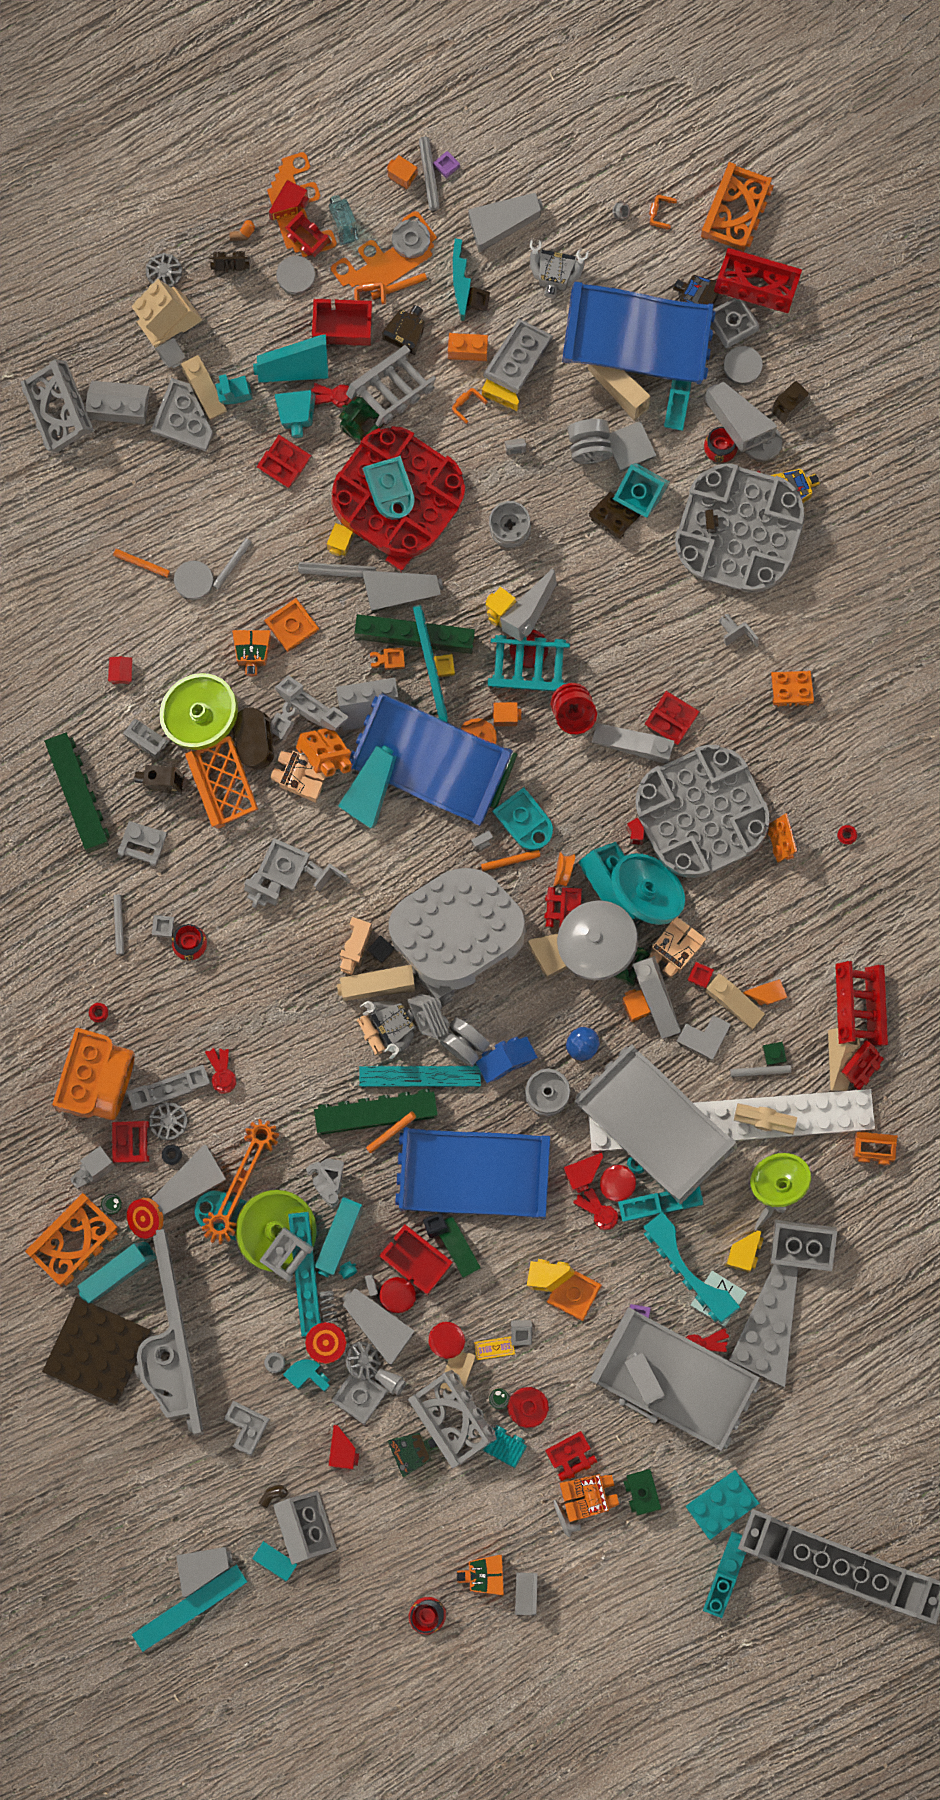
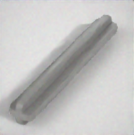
(429, 174)
(333, 569)

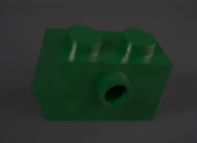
(642, 1492)

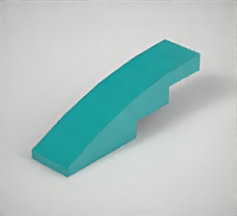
(460, 282)
(677, 405)
(655, 1203)

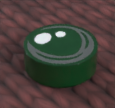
(111, 1204)
(499, 1398)

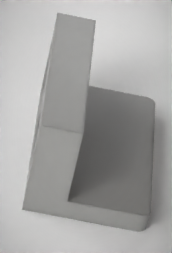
(526, 1594)

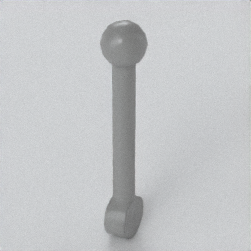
(653, 1419)

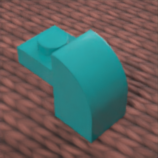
(233, 390)
(304, 1370)

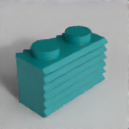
(506, 1448)

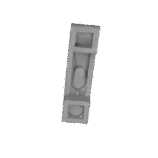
(309, 707)
(168, 1089)

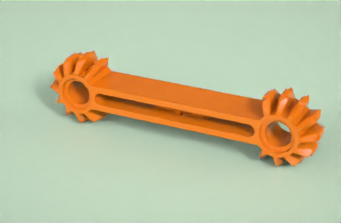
(240, 1181)

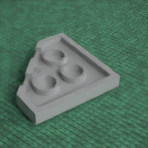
(182, 417)

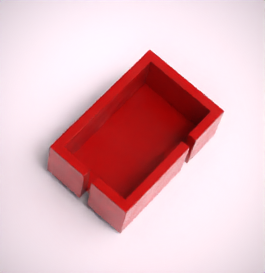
(346, 324)
(416, 1260)

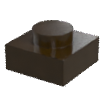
(478, 299)
(712, 521)

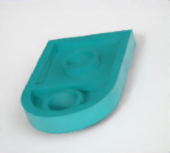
(389, 487)
(524, 819)
(216, 1199)

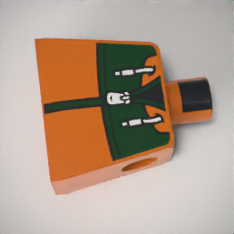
(251, 649)
(484, 1575)

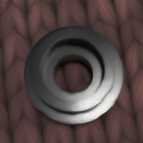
(171, 1148)

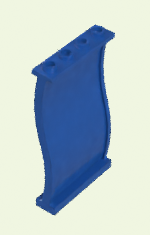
(638, 333)
(434, 758)
(473, 1173)

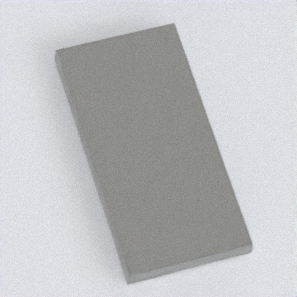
(518, 356)

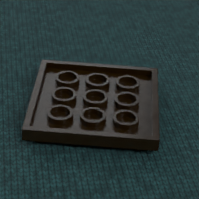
(96, 1351)

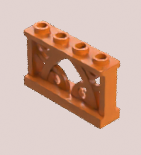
(728, 183)
(44, 1245)

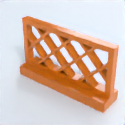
(206, 789)

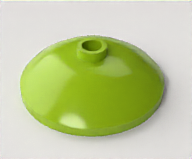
(780, 1171)

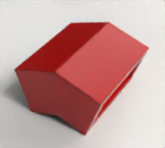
(120, 670)
(635, 831)

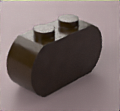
(253, 738)

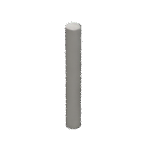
(232, 563)
(118, 925)
(760, 1071)

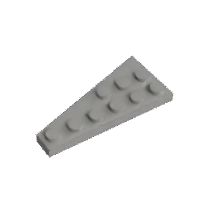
(767, 1333)

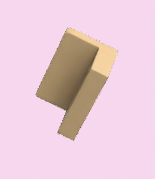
(462, 1366)

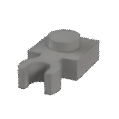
(281, 723)

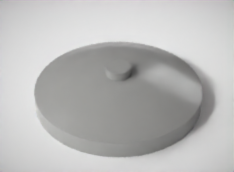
(597, 940)

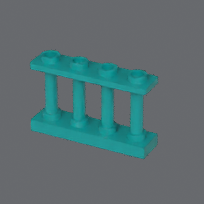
(517, 680)

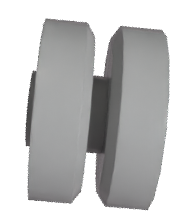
(464, 1041)
(547, 1104)

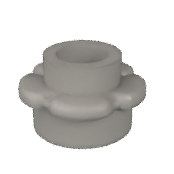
(621, 210)

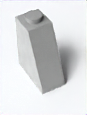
(644, 1379)
(201, 1567)

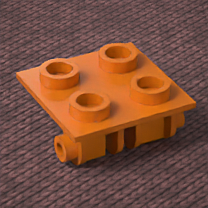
(792, 688)
(782, 838)

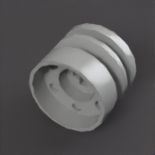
(590, 441)
(507, 513)

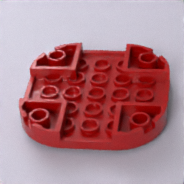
(435, 486)

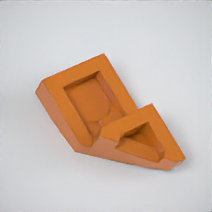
(767, 993)

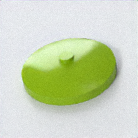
(198, 711)
(264, 1219)

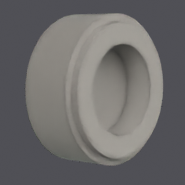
(274, 1362)

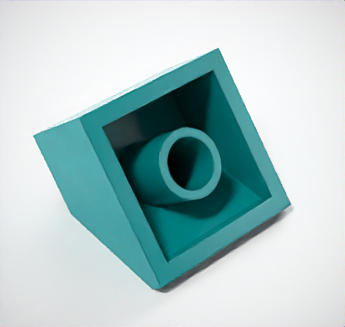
(641, 490)

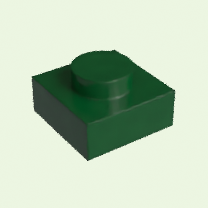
(774, 1053)

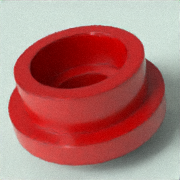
(850, 829)
(98, 1006)

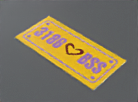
(494, 1348)

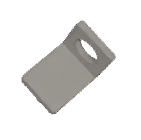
(735, 631)
(323, 875)

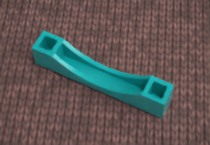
(719, 1301)

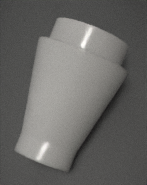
(392, 1382)

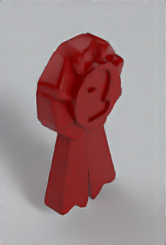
(336, 395)
(223, 1080)
(604, 1216)
(710, 1342)

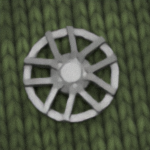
(164, 270)
(168, 1121)
(362, 1360)

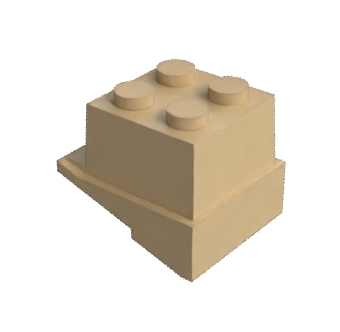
(164, 312)

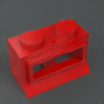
(301, 220)

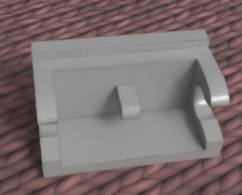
(145, 738)

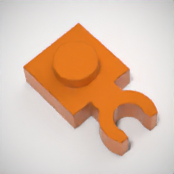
(392, 658)

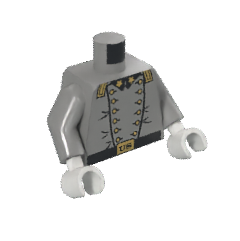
(555, 269)
(392, 1023)

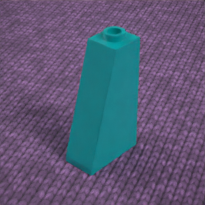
(294, 362)
(369, 788)
(338, 1237)
(117, 1271)

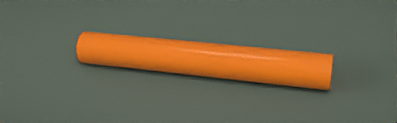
(400, 285)
(141, 563)
(510, 860)
(391, 1132)

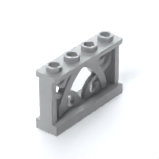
(40, 404)
(426, 1411)

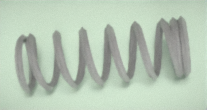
(325, 1295)

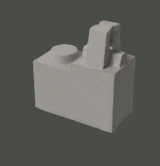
(93, 1168)

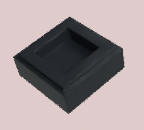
(381, 949)
(435, 1225)

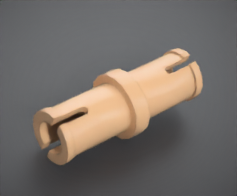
(371, 1035)

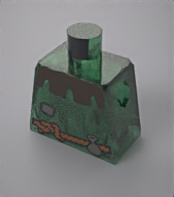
(411, 1452)

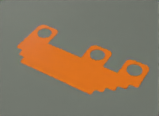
(286, 173)
(385, 266)

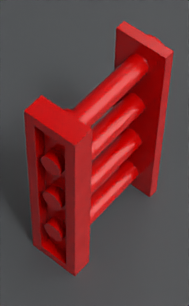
(875, 1004)

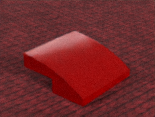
(284, 461)
(672, 717)

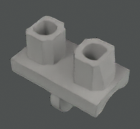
(260, 894)

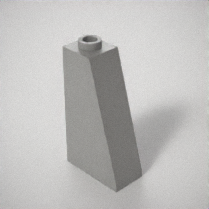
(501, 219)
(739, 417)
(395, 588)
(190, 1182)
(380, 1327)

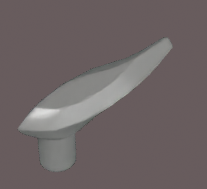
(767, 1212)
(566, 1526)

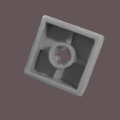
(730, 333)
(428, 1015)

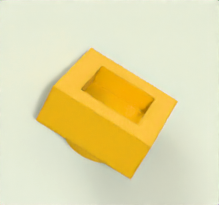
(444, 665)

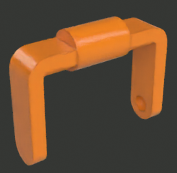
(654, 209)
(370, 287)
(462, 399)

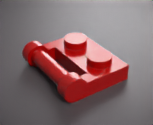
(123, 1142)

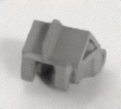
(328, 1179)

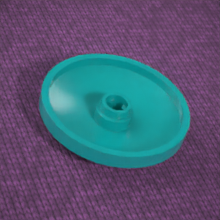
(648, 889)

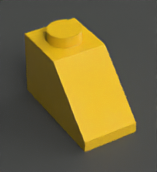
(500, 395)

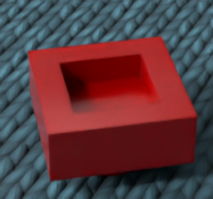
(700, 975)

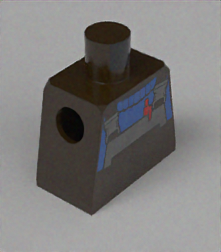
(697, 290)

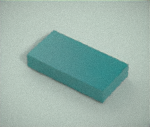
(274, 1561)

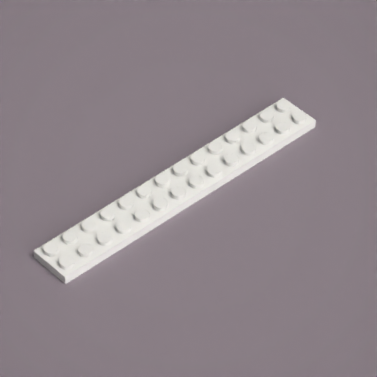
(814, 1112)

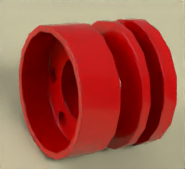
(573, 708)

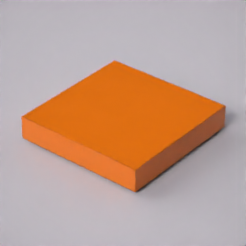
(291, 625)
(575, 1295)

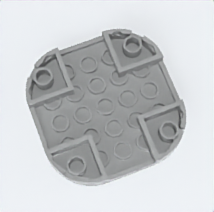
(755, 533)
(702, 811)
(457, 927)

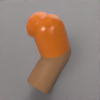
(244, 233)

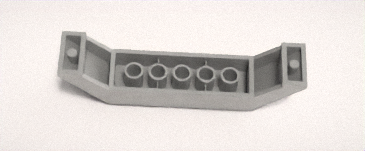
(841, 1567)

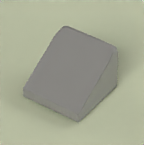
(515, 446)
(521, 1332)

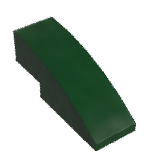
(459, 1249)

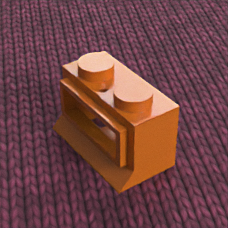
(865, 1157)

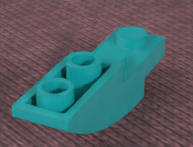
(725, 1577)

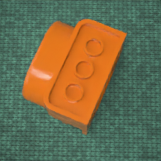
(94, 1077)

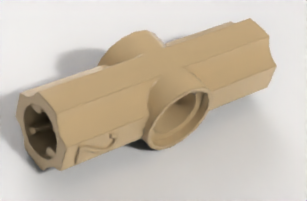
(765, 1118)

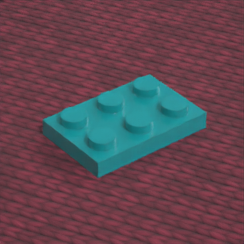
(722, 1504)

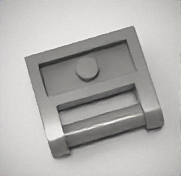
(144, 837)
(281, 1249)

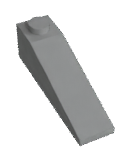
(525, 613)
(634, 742)
(657, 996)

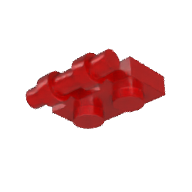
(569, 899)
(863, 1065)
(567, 1450)

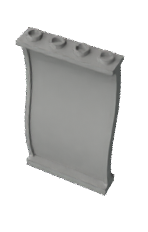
(655, 1123)
(699, 1387)

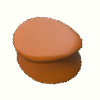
(564, 869)

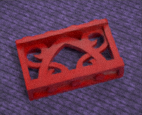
(748, 266)

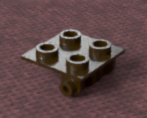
(239, 256)
(613, 516)

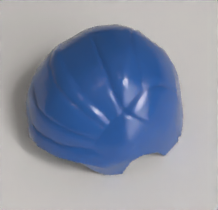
(582, 1043)

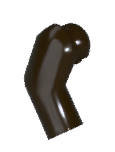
(273, 1492)

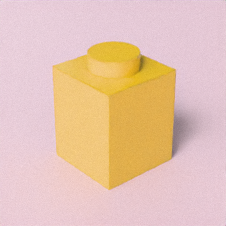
(339, 540)

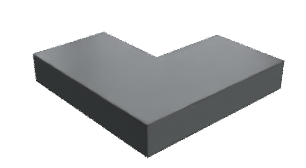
(705, 1042)
(252, 1427)

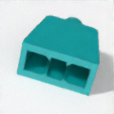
(296, 410)

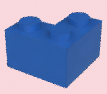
(506, 1058)

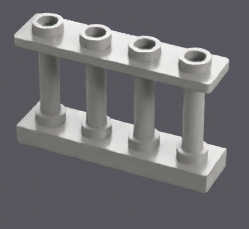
(387, 368)

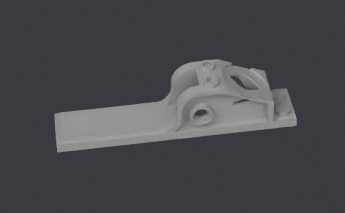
(175, 1373)

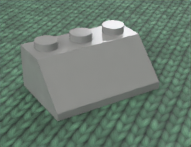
(117, 402)
(356, 700)
(803, 1245)
(304, 1527)

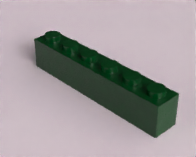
(406, 634)
(76, 792)
(374, 1113)

